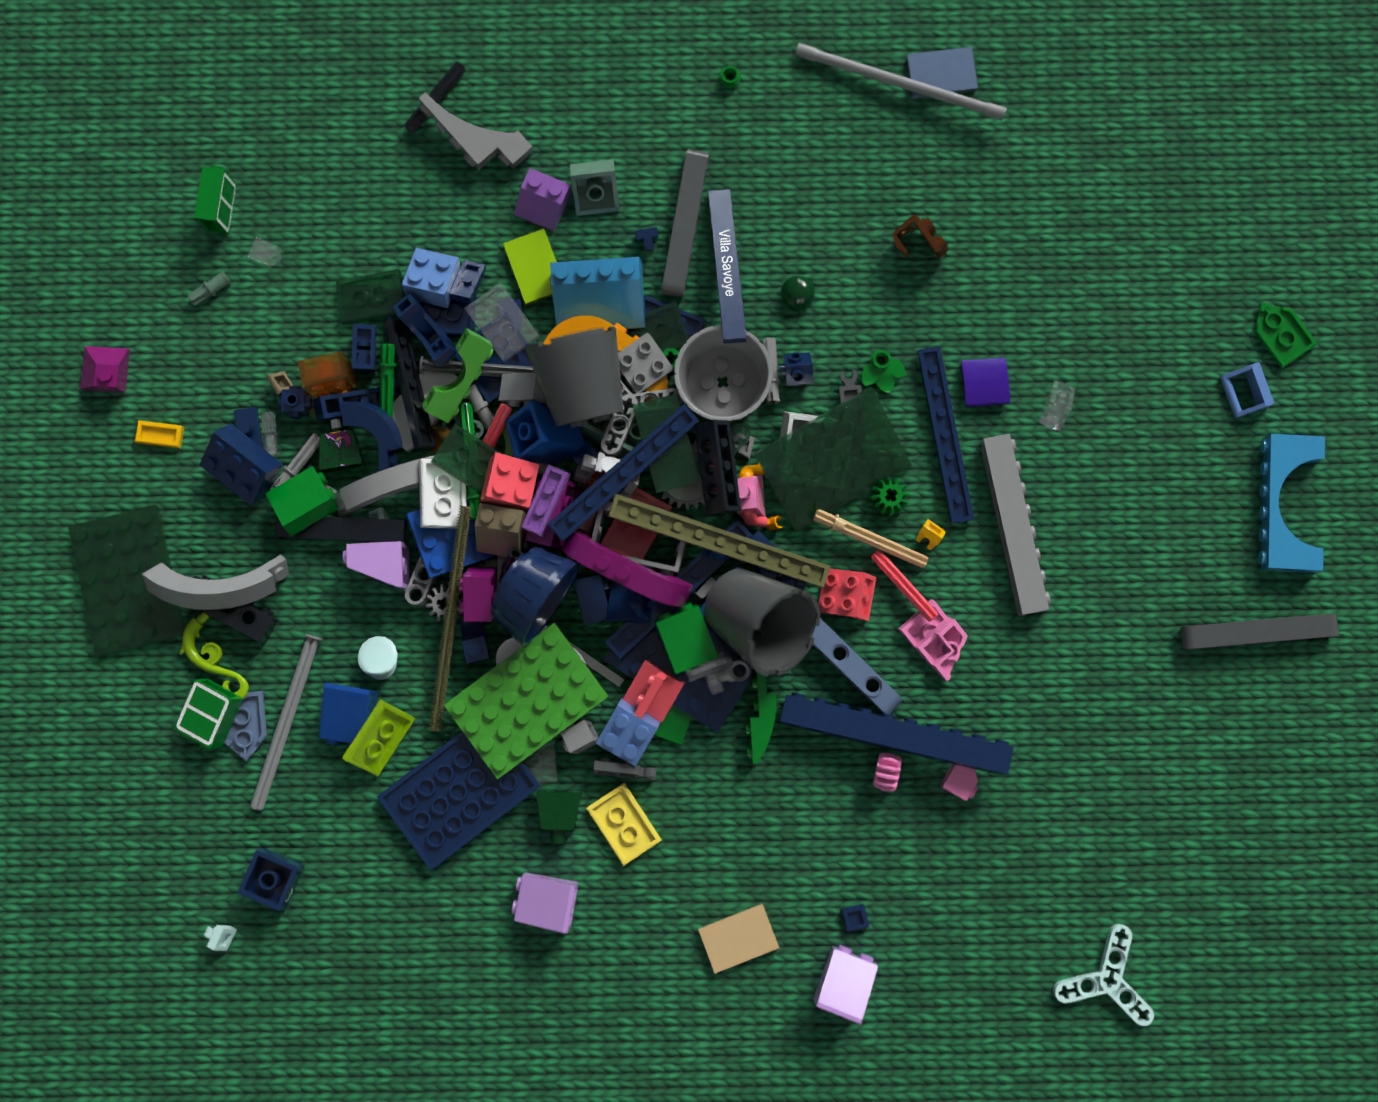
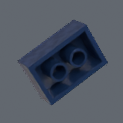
(240, 464)

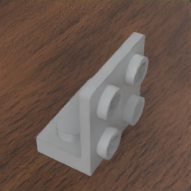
(642, 364)

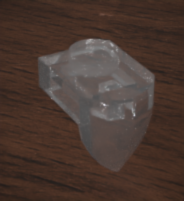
(265, 252)

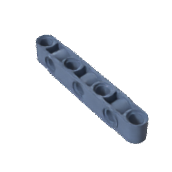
(855, 669)

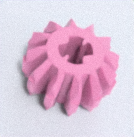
(887, 771)

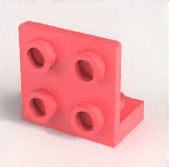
(847, 594)

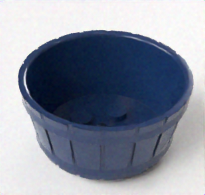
(532, 593)

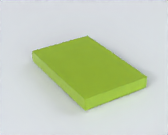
(530, 262)
(378, 738)

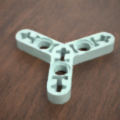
(1113, 989)

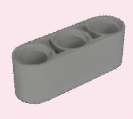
(417, 583)

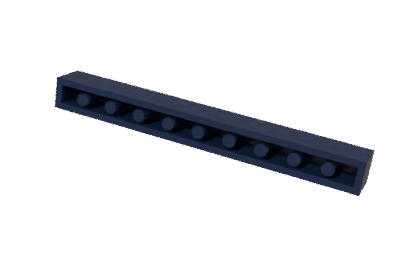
(897, 735)

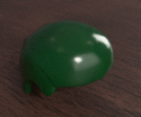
(797, 292)

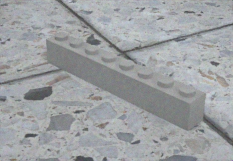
(1014, 525)

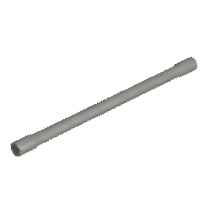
(986, 108)

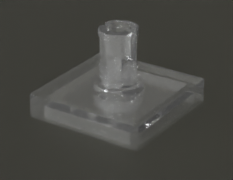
(709, 670)

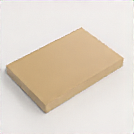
(738, 938)

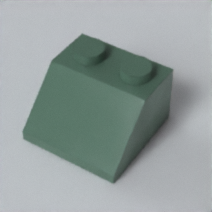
(594, 187)

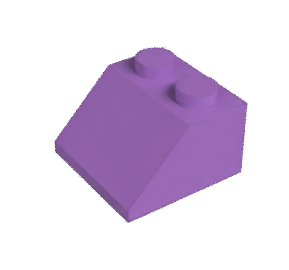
(542, 200)

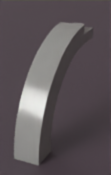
(377, 487)
(215, 594)

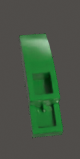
(760, 727)

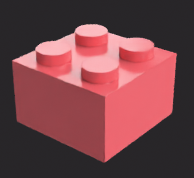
(509, 482)

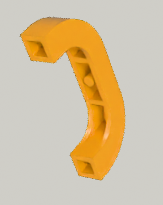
(585, 323)

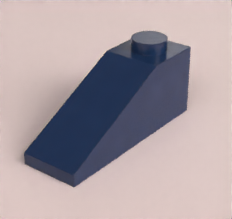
(330, 406)

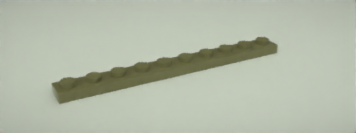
(718, 540)

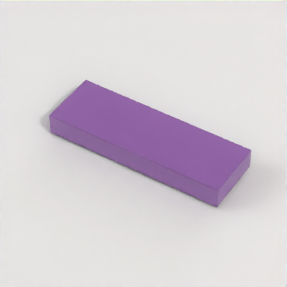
(545, 500)

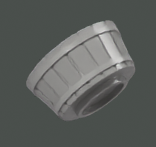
(706, 359)

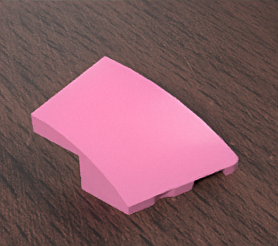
(936, 640)

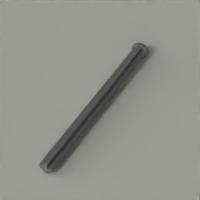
(455, 367)

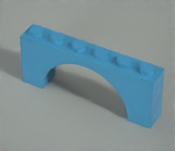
(1278, 545)

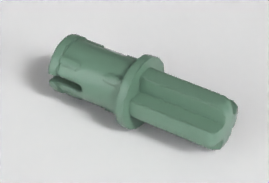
(209, 288)

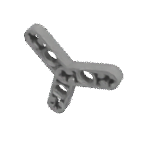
(635, 398)

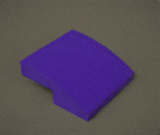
(985, 382)

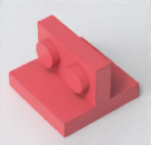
(653, 691)

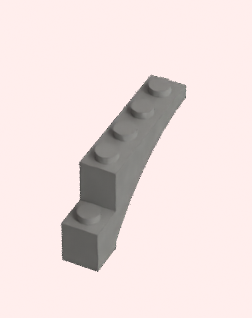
(476, 142)

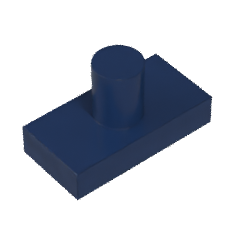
(248, 422)

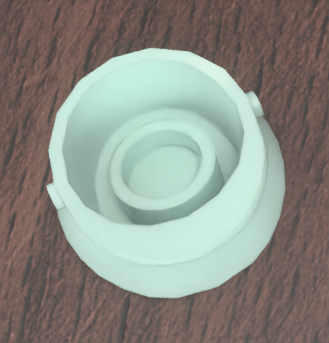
(378, 657)

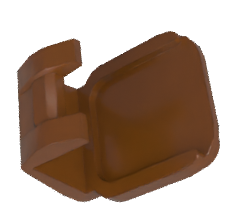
(927, 230)

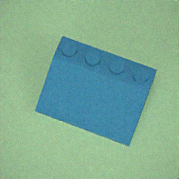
(600, 289)

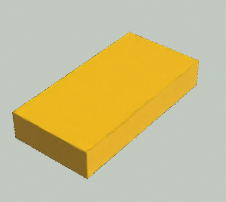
(159, 434)

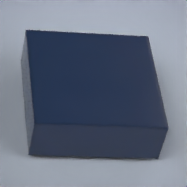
(855, 917)

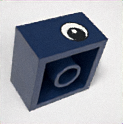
(271, 879)

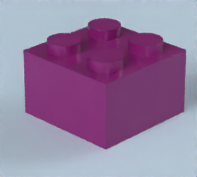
(478, 593)

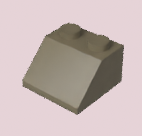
(499, 530)

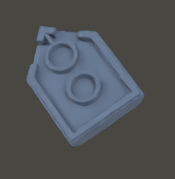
(248, 726)

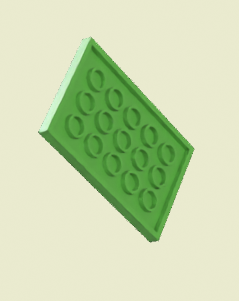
(526, 701)

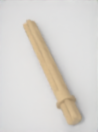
(870, 538)

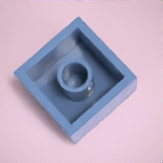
(431, 277)
(627, 733)

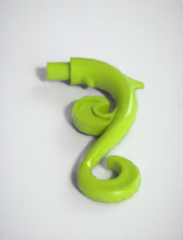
(215, 654)

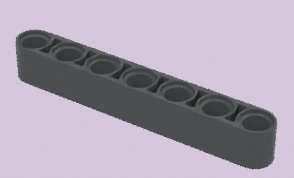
(685, 223)
(1259, 631)

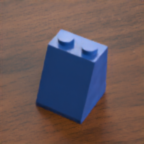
(537, 437)
(345, 712)

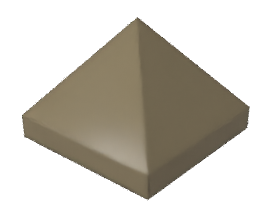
(279, 381)

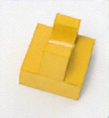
(932, 532)

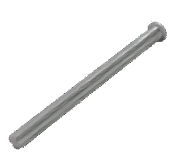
(284, 723)

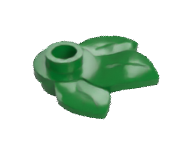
(884, 374)

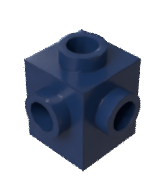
(797, 369)
(300, 407)

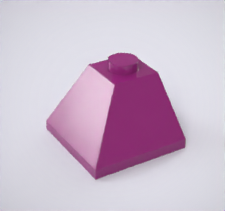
(105, 369)

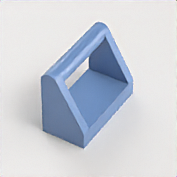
(1257, 385)

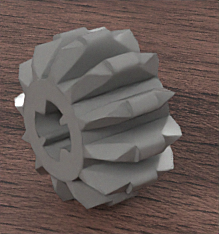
(436, 601)

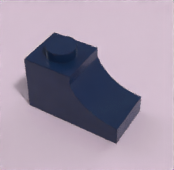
(475, 642)

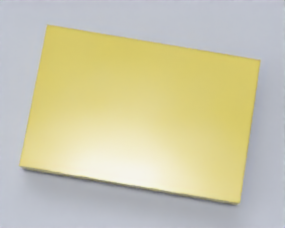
(624, 824)

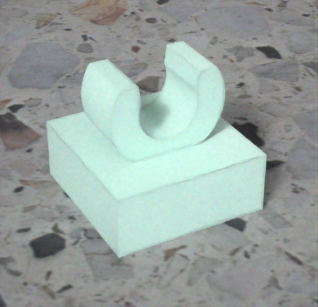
(220, 937)

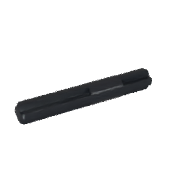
(436, 94)

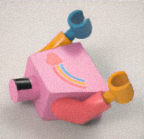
(752, 498)

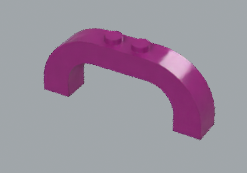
(624, 571)

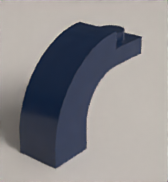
(426, 329)
(379, 424)

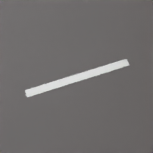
(597, 666)

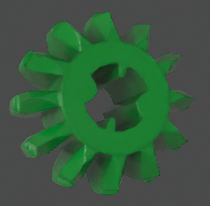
(882, 493)

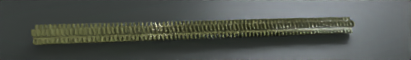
(450, 618)

